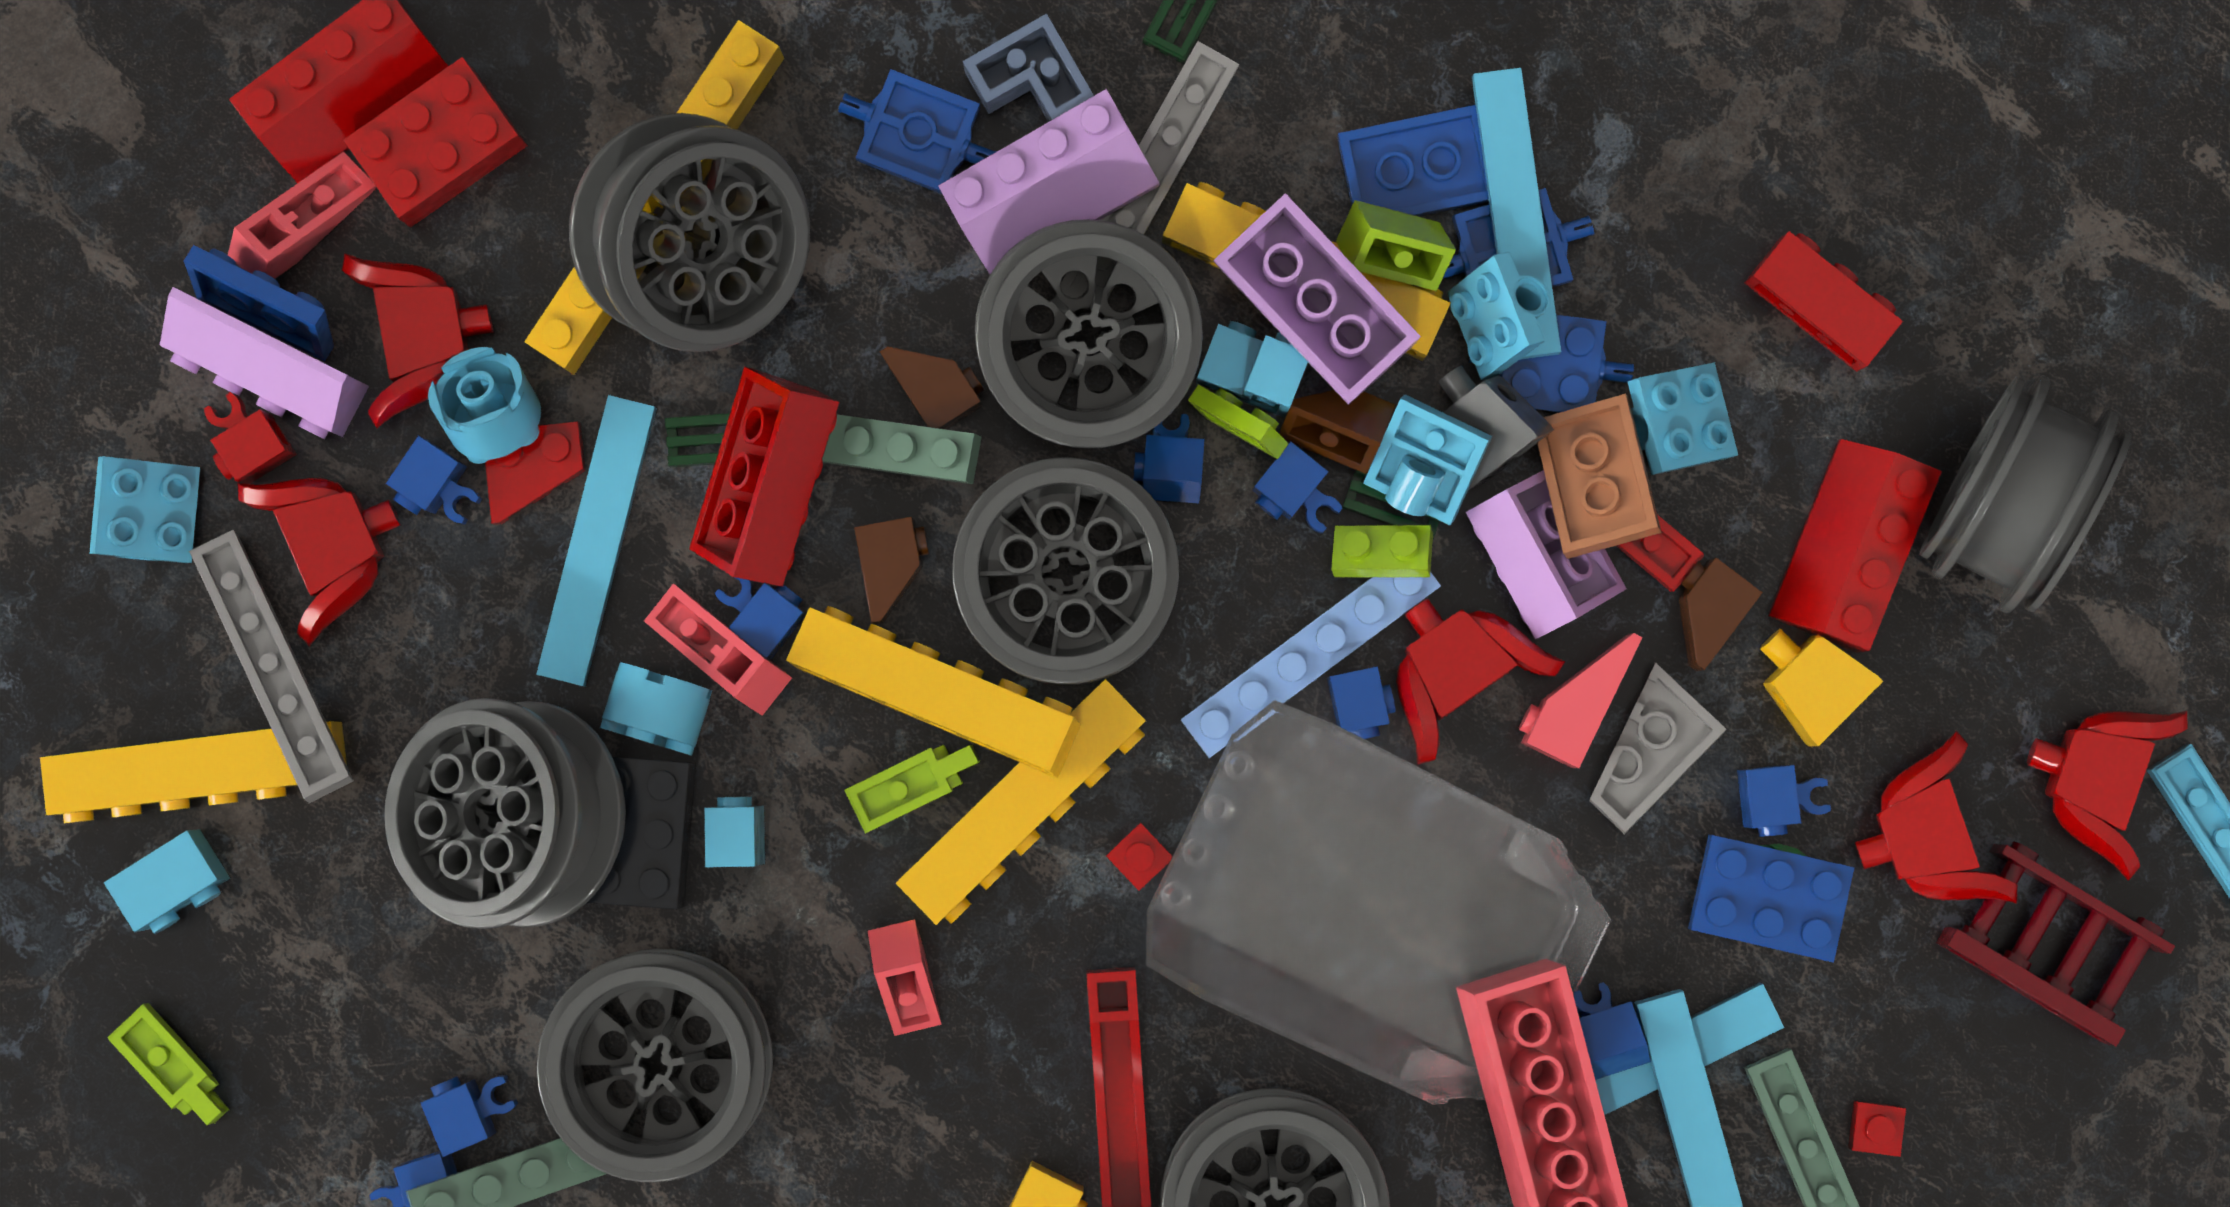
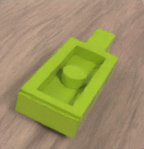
(908, 785)
(168, 1064)

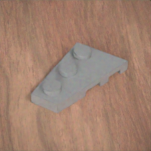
(1654, 750)

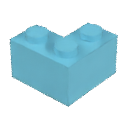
(1253, 369)

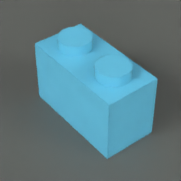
(734, 833)
(167, 881)

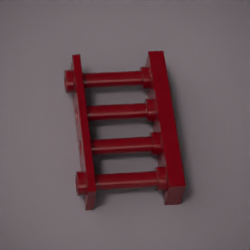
(2055, 991)

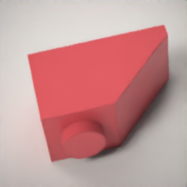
(904, 977)

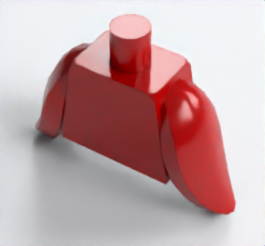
(418, 328)
(329, 541)
(1456, 663)
(2100, 775)
(1928, 834)

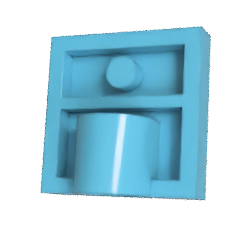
(1499, 314)
(1682, 418)
(1426, 461)
(144, 510)

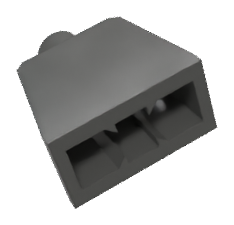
(1497, 411)

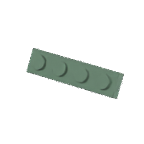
(903, 449)
(1800, 1131)
(507, 1179)

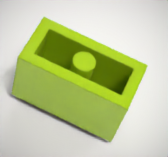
(1396, 245)

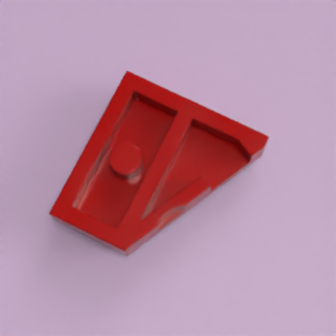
(534, 469)

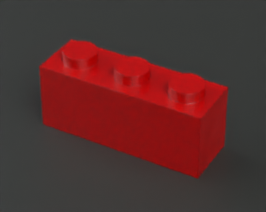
(1824, 300)

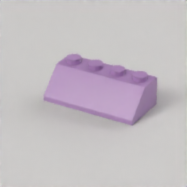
(1060, 172)
(1317, 299)
(260, 364)

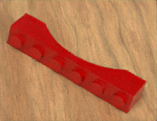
(1118, 1087)

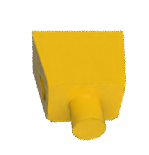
(1815, 684)

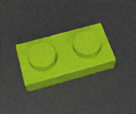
(1226, 412)
(1382, 551)

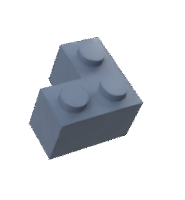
(1025, 62)

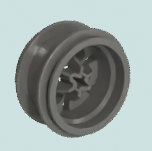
(759, 244)
(1166, 362)
(1059, 485)
(2026, 495)
(494, 747)
(589, 1114)
(1299, 1121)

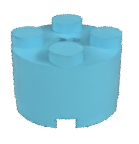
(485, 404)
(656, 708)

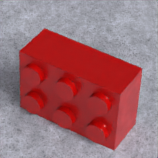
(435, 142)

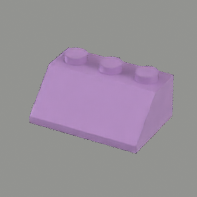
(1528, 557)

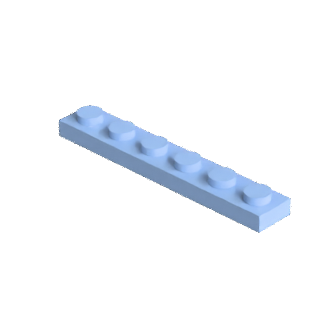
(1305, 656)

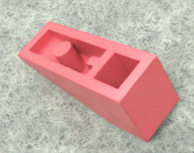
(299, 218)
(717, 650)
(1573, 712)

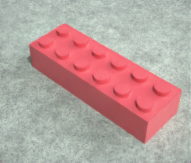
(1541, 1088)

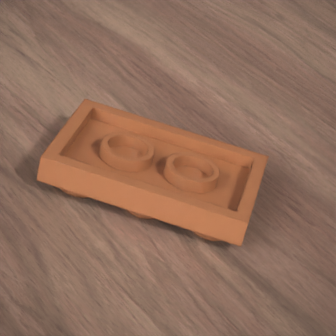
(1597, 477)

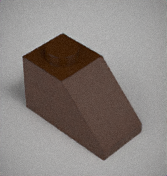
(935, 386)
(1339, 430)
(889, 562)
(1712, 609)

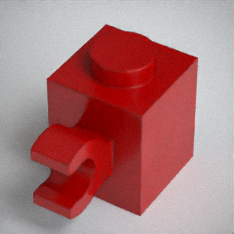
(250, 443)

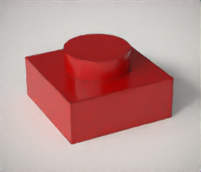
(1139, 856)
(1877, 1128)

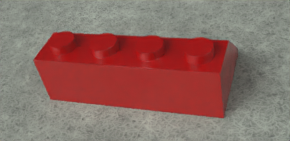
(337, 84)
(764, 477)
(1854, 544)

